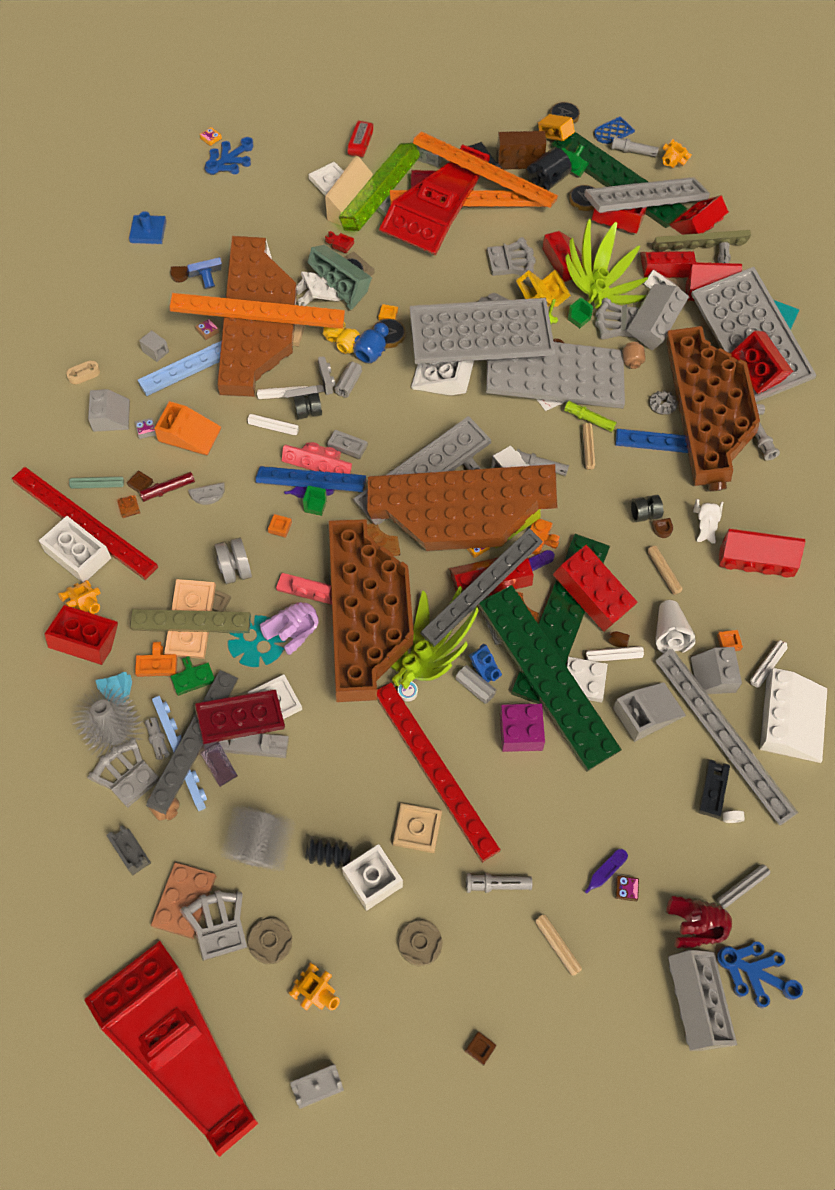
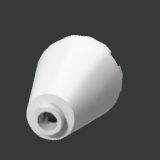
(673, 628)

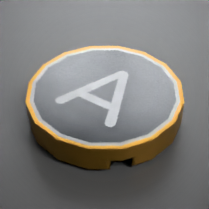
(566, 109)
(579, 200)
(396, 332)

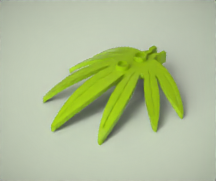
(597, 281)
(426, 661)

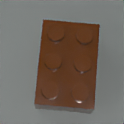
(520, 148)

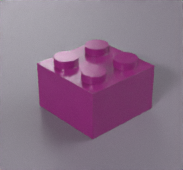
(522, 727)

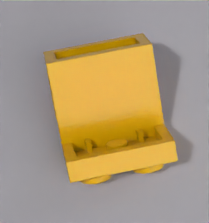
(550, 288)

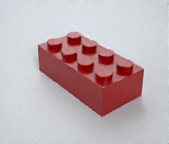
(595, 588)

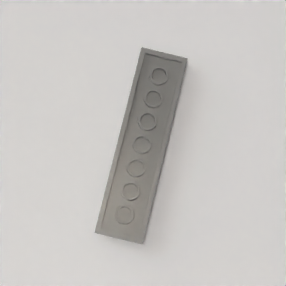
(646, 194)
(441, 455)

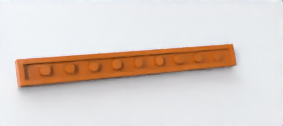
(485, 169)
(485, 198)
(257, 310)

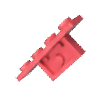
(316, 458)
(305, 588)

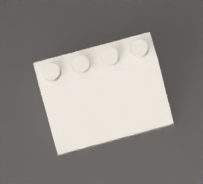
(443, 377)
(793, 716)

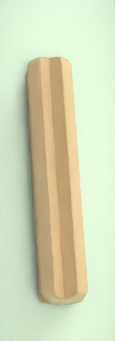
(588, 443)
(664, 570)
(558, 945)

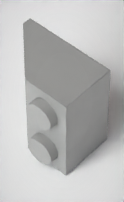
(108, 411)
(717, 670)

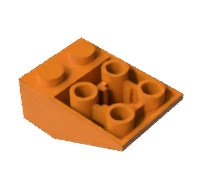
(186, 429)

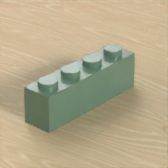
(343, 276)

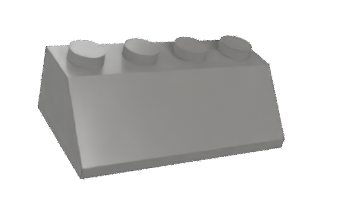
(657, 314)
(702, 1000)

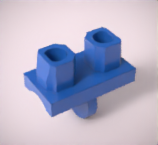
(484, 664)

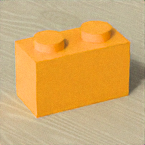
(557, 127)

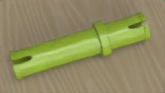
(592, 417)

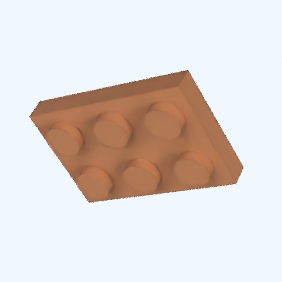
(181, 890)

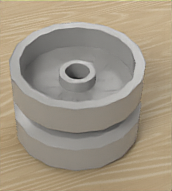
(234, 560)

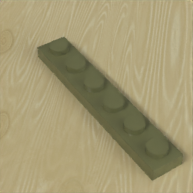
(706, 240)
(190, 621)

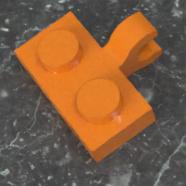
(542, 529)
(157, 663)

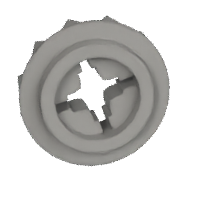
(667, 407)

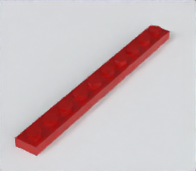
(65, 507)
(437, 773)

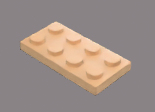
(190, 596)

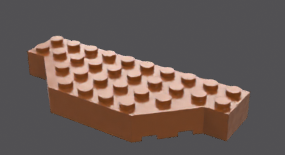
(254, 345)
(713, 403)
(463, 506)
(368, 610)

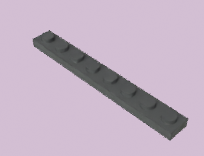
(481, 587)
(187, 750)

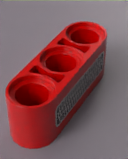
(360, 138)

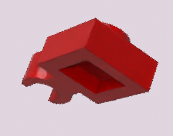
(341, 242)

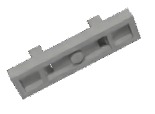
(257, 745)

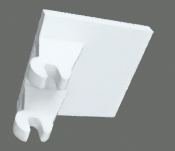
(317, 289)

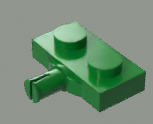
(578, 165)
(192, 677)

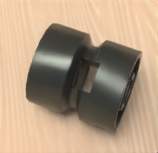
(309, 405)
(644, 508)

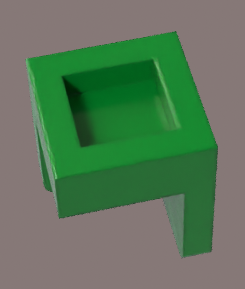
(580, 312)
(315, 500)

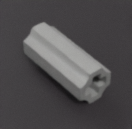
(348, 379)
(476, 684)

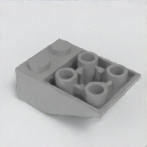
(647, 710)

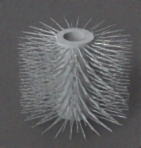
(109, 725)
(258, 839)

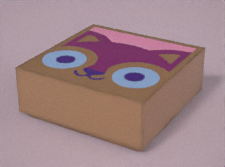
(207, 329)

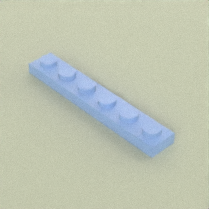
(181, 369)
(170, 726)

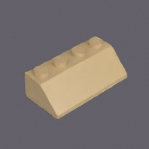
(346, 189)

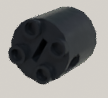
(549, 168)

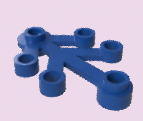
(213, 166)
(755, 972)

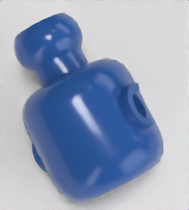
(371, 343)

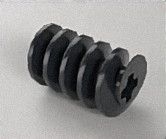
(327, 852)

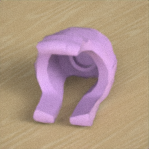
(294, 621)

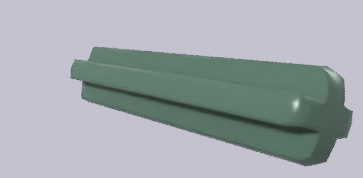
(96, 482)

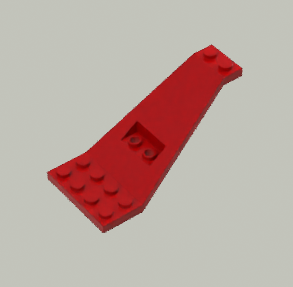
(425, 219)
(164, 1033)

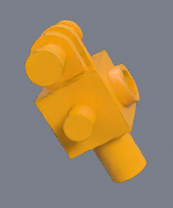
(675, 154)
(82, 597)
(315, 989)

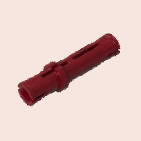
(167, 486)

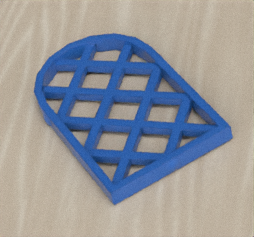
(624, 123)

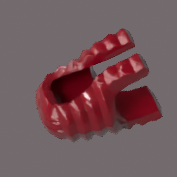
(704, 922)

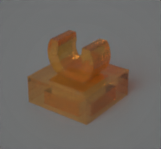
(128, 506)

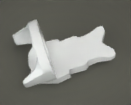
(709, 517)

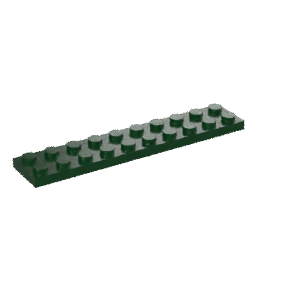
(613, 173)
(561, 616)
(550, 678)

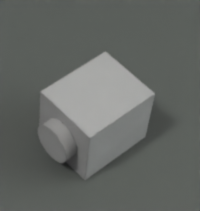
(154, 346)

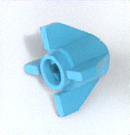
(121, 680)

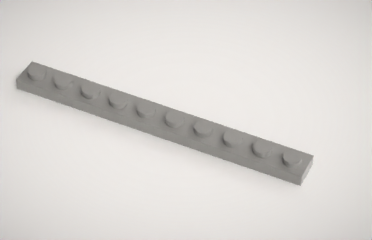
(727, 737)

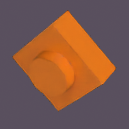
(279, 525)
(730, 639)

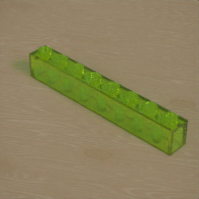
(379, 187)

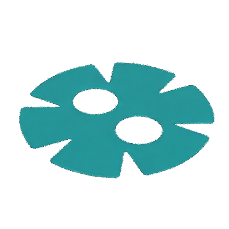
(251, 655)

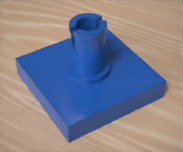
(147, 229)
(205, 269)

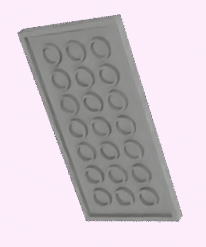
(743, 305)
(481, 330)
(573, 374)

